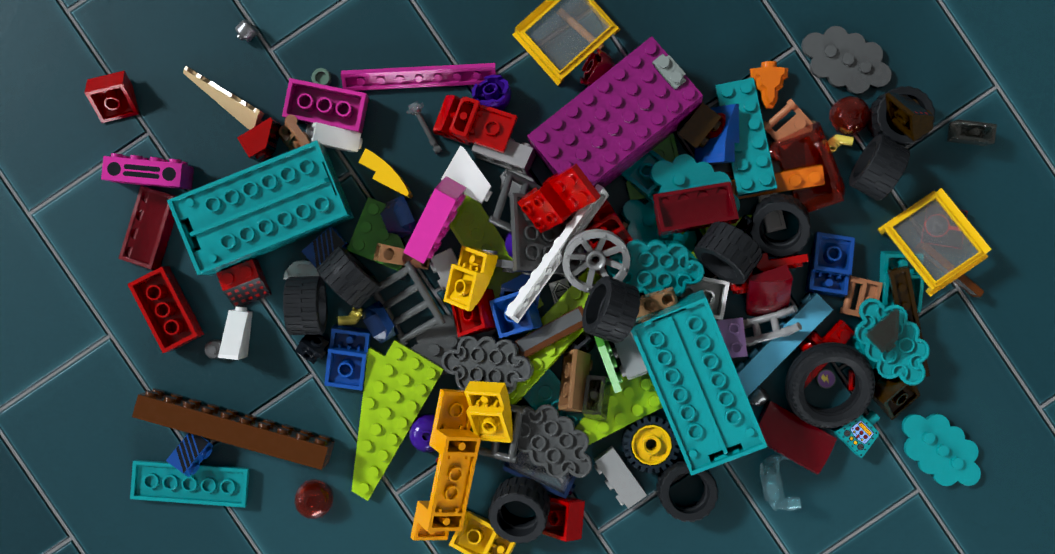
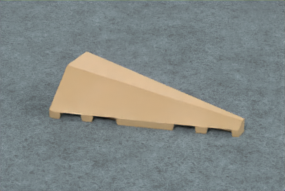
(238, 108)

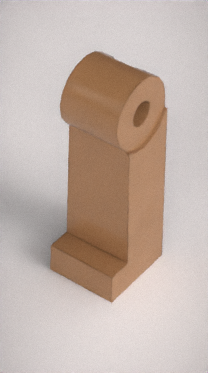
(395, 255)
(657, 301)

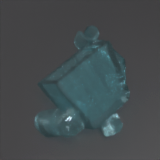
(773, 484)

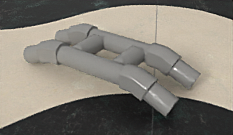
(777, 332)

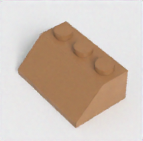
(573, 380)

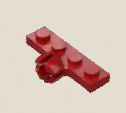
(838, 333)

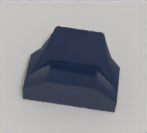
(398, 217)
(379, 322)

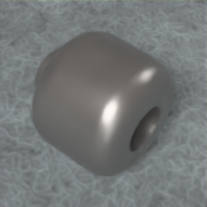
(246, 30)
(212, 348)
(758, 397)

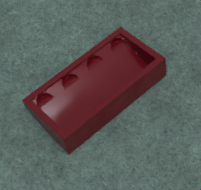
(694, 208)
(148, 229)
(769, 291)
(795, 438)

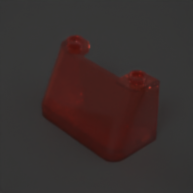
(807, 149)

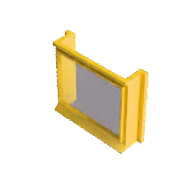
(564, 34)
(937, 240)

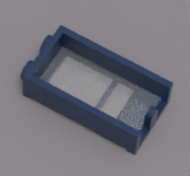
(525, 468)

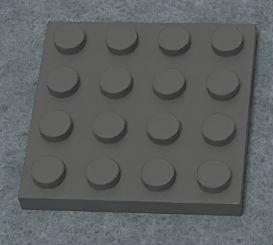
(530, 244)

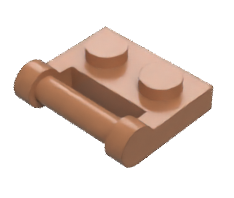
(793, 125)
(296, 138)
(868, 290)

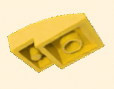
(384, 173)
(469, 277)
(490, 411)
(479, 537)

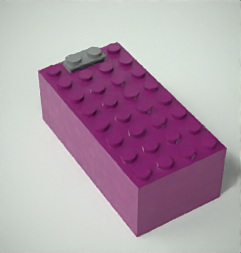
(618, 116)

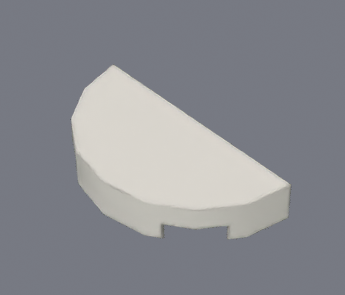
(301, 269)

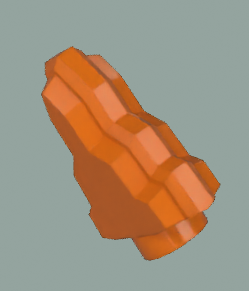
(769, 81)

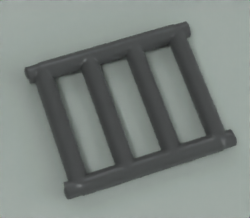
(509, 177)
(428, 302)
(494, 451)

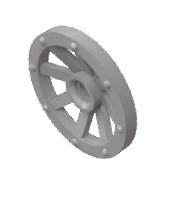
(594, 264)

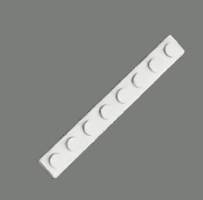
(553, 258)

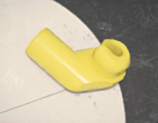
(838, 140)
(352, 319)

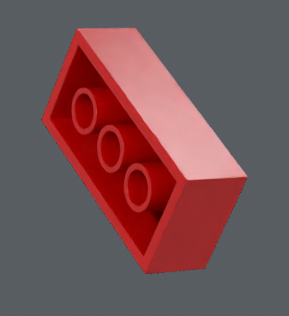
(165, 309)

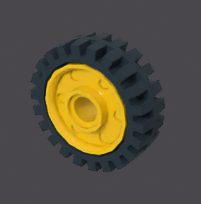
(653, 458)

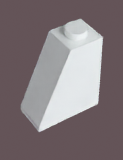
(334, 137)
(465, 172)
(236, 334)

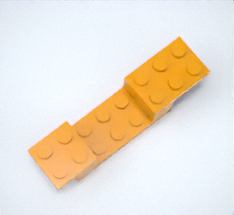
(454, 470)

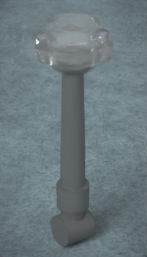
(415, 109)

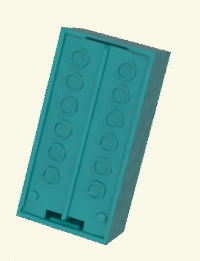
(260, 209)
(697, 383)

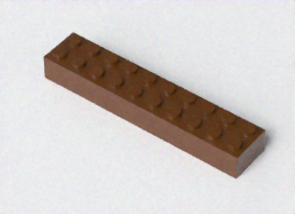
(233, 428)

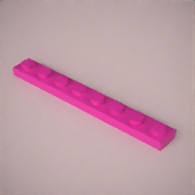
(416, 76)

